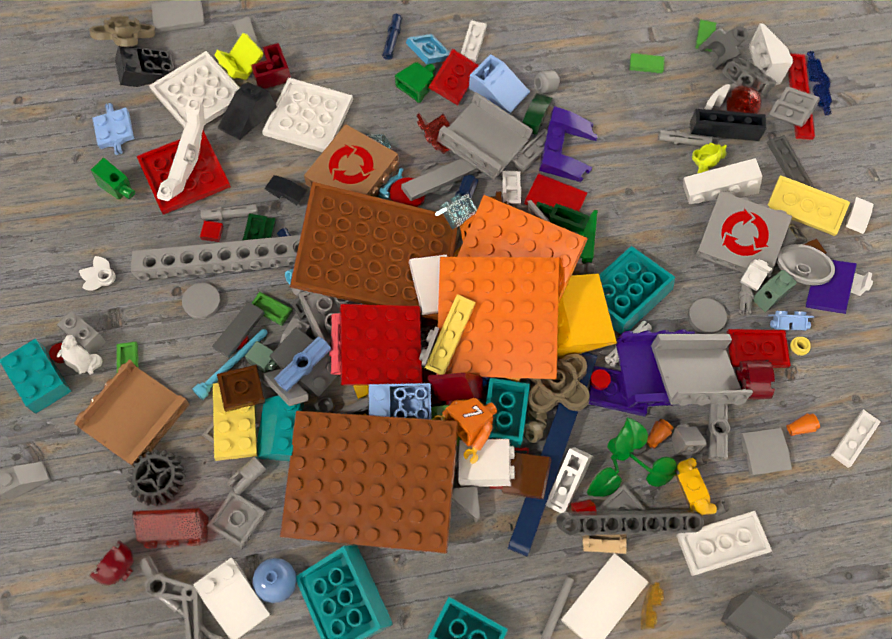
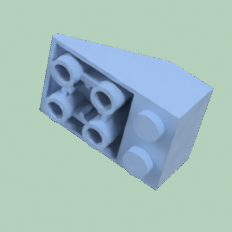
(498, 84)
(400, 400)

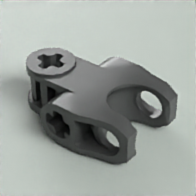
(725, 44)
(749, 76)

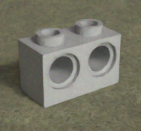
(84, 333)

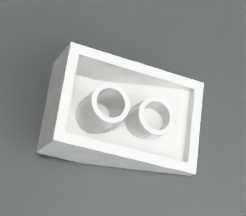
(770, 54)
(231, 599)

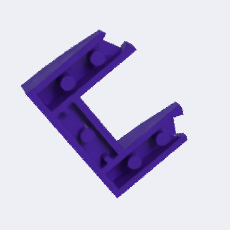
(552, 160)

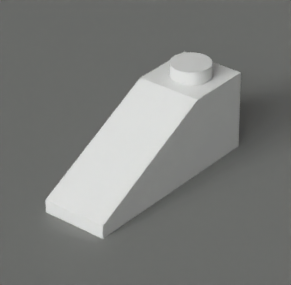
(568, 479)

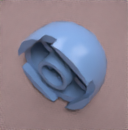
(274, 580)

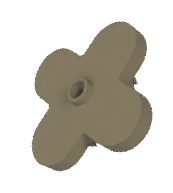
(122, 31)
(564, 389)

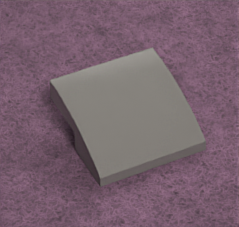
(794, 106)
(766, 451)

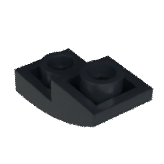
(283, 187)

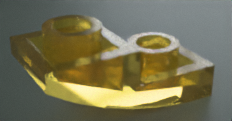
(652, 599)

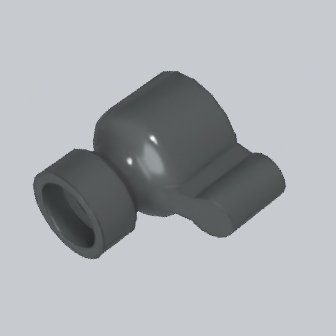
(583, 269)

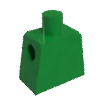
(415, 80)
(112, 180)

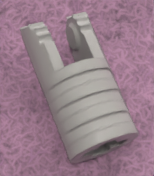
(246, 475)

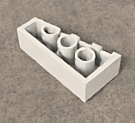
(739, 178)

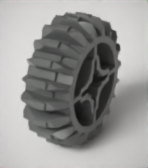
(139, 481)

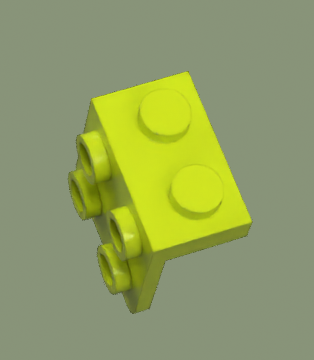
(240, 58)

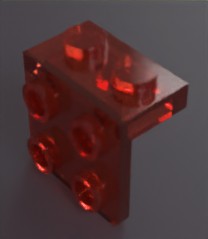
(432, 130)

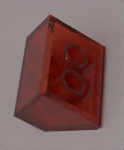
(171, 527)

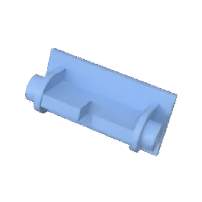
(782, 320)

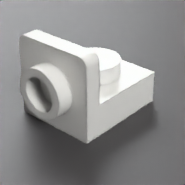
(755, 274)
(861, 283)

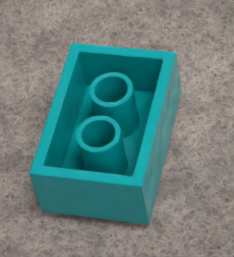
(35, 376)
(511, 405)
(461, 622)

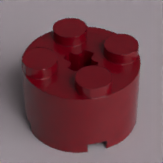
(756, 376)

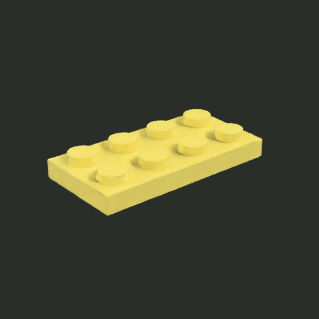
(808, 205)
(233, 430)

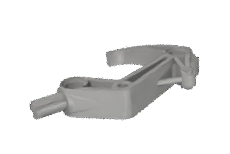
(177, 591)

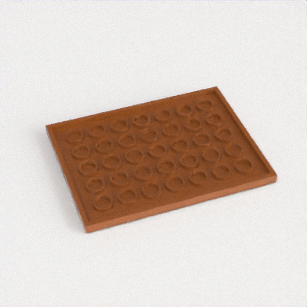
(363, 246)
(371, 481)

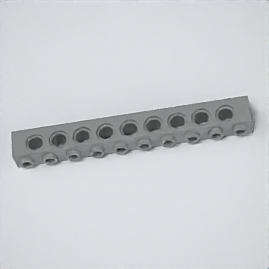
(181, 256)

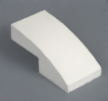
(718, 97)
(511, 187)
(859, 215)

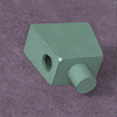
(778, 286)

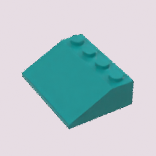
(633, 288)
(343, 596)

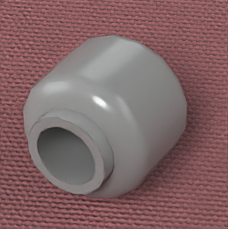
(547, 81)

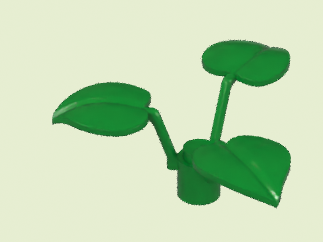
(631, 437)

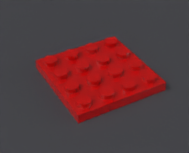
(205, 179)
(380, 344)

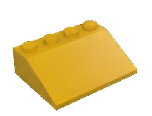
(583, 317)

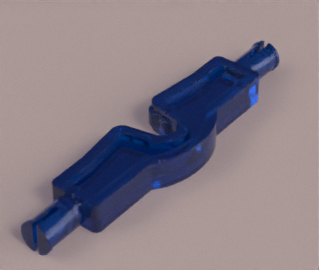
(821, 90)

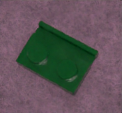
(259, 227)

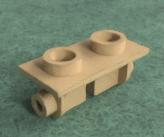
(605, 543)

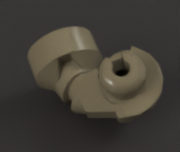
(534, 429)

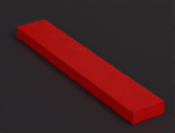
(799, 80)

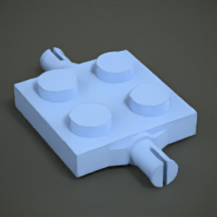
(113, 128)

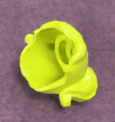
(708, 156)

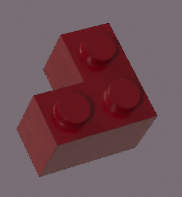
(273, 70)

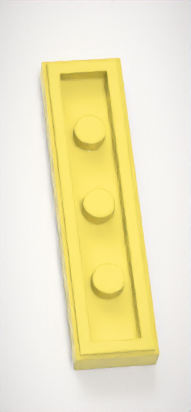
(450, 335)

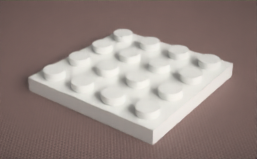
(197, 78)
(307, 115)

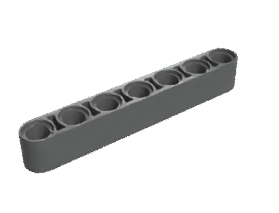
(639, 524)

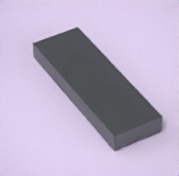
(238, 330)

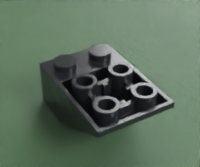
(142, 65)

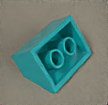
(276, 429)

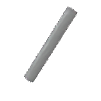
(557, 608)

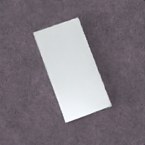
(724, 543)
(605, 600)

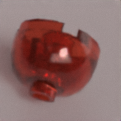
(744, 100)

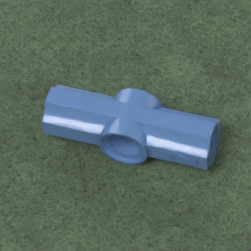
(293, 373)

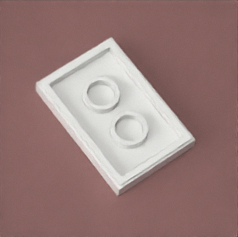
(426, 282)

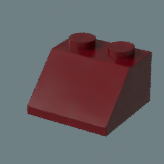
(456, 386)

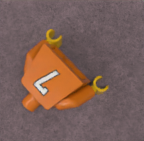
(474, 423)

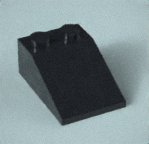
(246, 110)

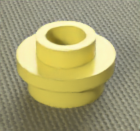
(803, 342)

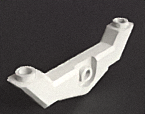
(187, 150)

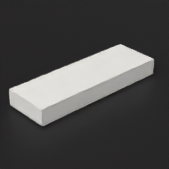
(473, 40)
(855, 438)

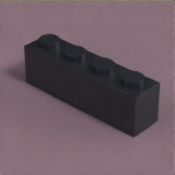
(728, 124)

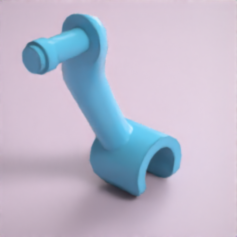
(384, 194)

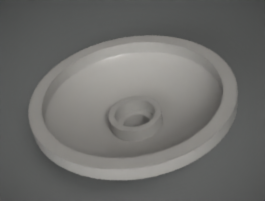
(806, 264)

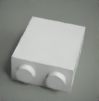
(492, 466)

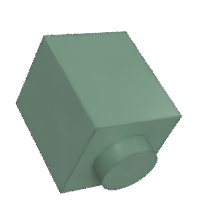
(259, 356)

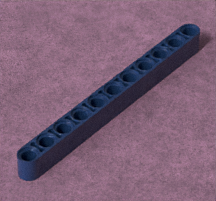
(554, 448)

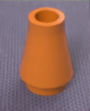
(806, 424)
(659, 432)

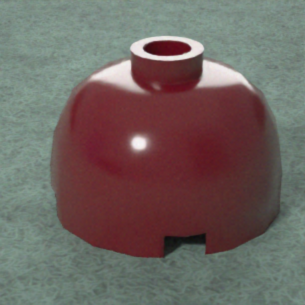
(114, 565)

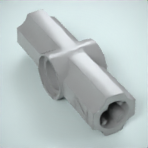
(718, 441)

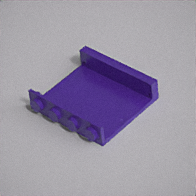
(640, 370)

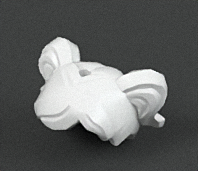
(77, 357)

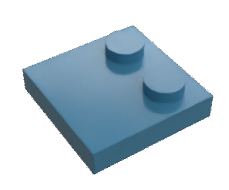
(428, 48)

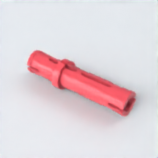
(335, 345)

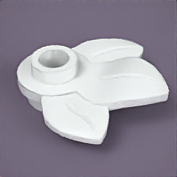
(95, 275)

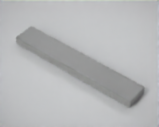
(438, 178)

